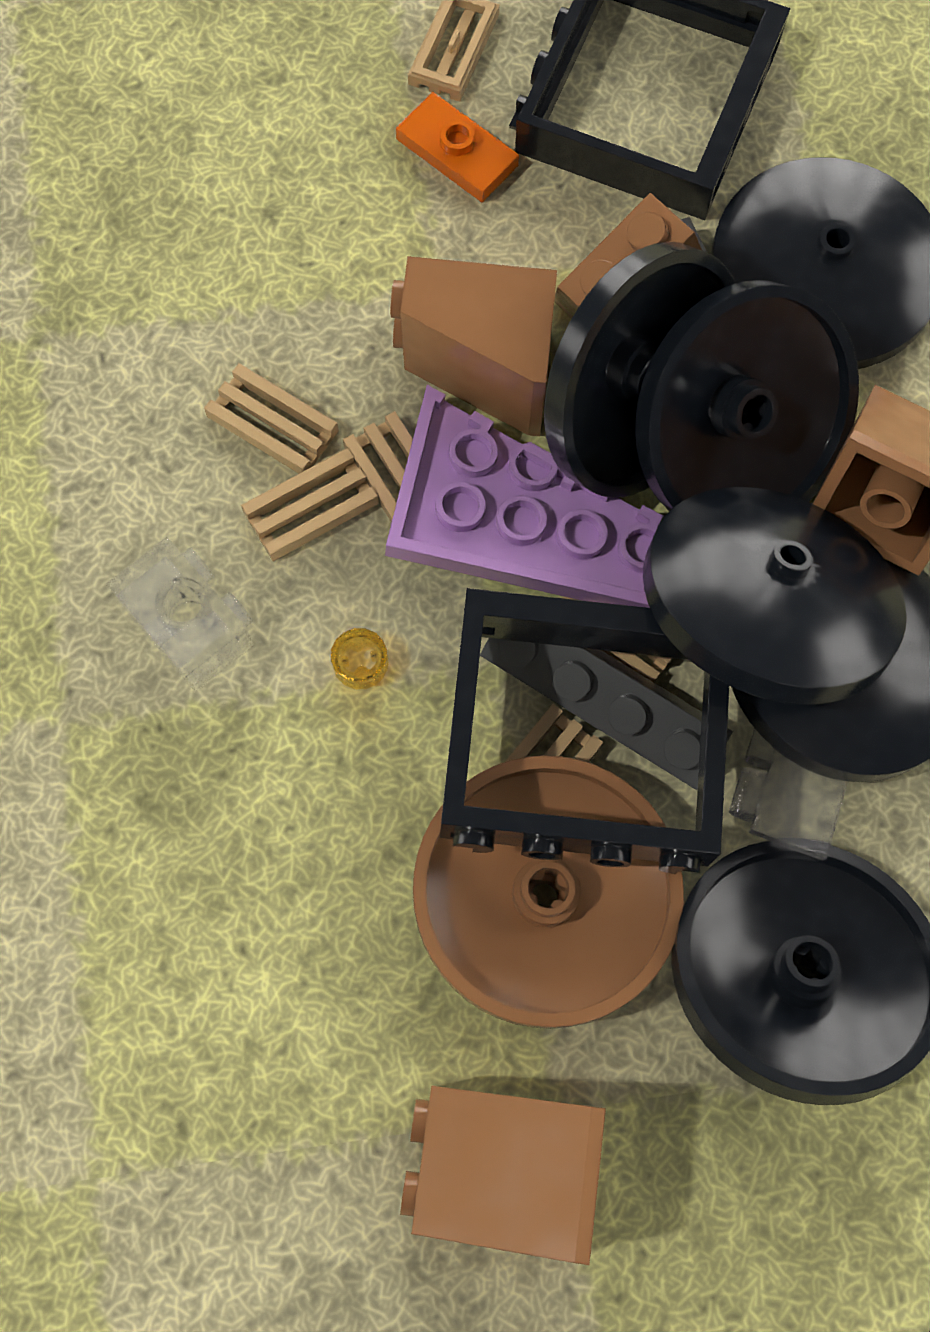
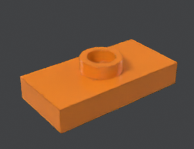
(457, 147)

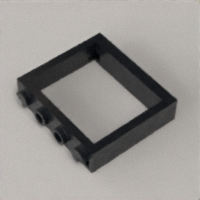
(744, 22)
(547, 836)

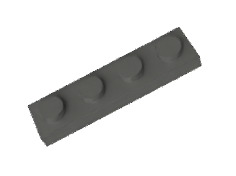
(609, 699)

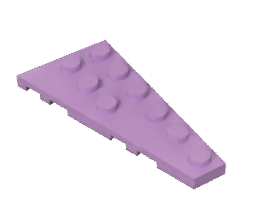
(511, 515)

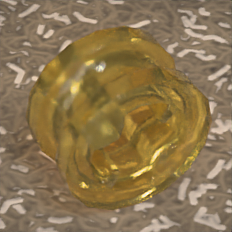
(356, 640)

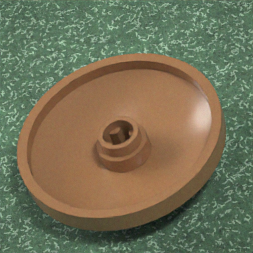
(559, 960)

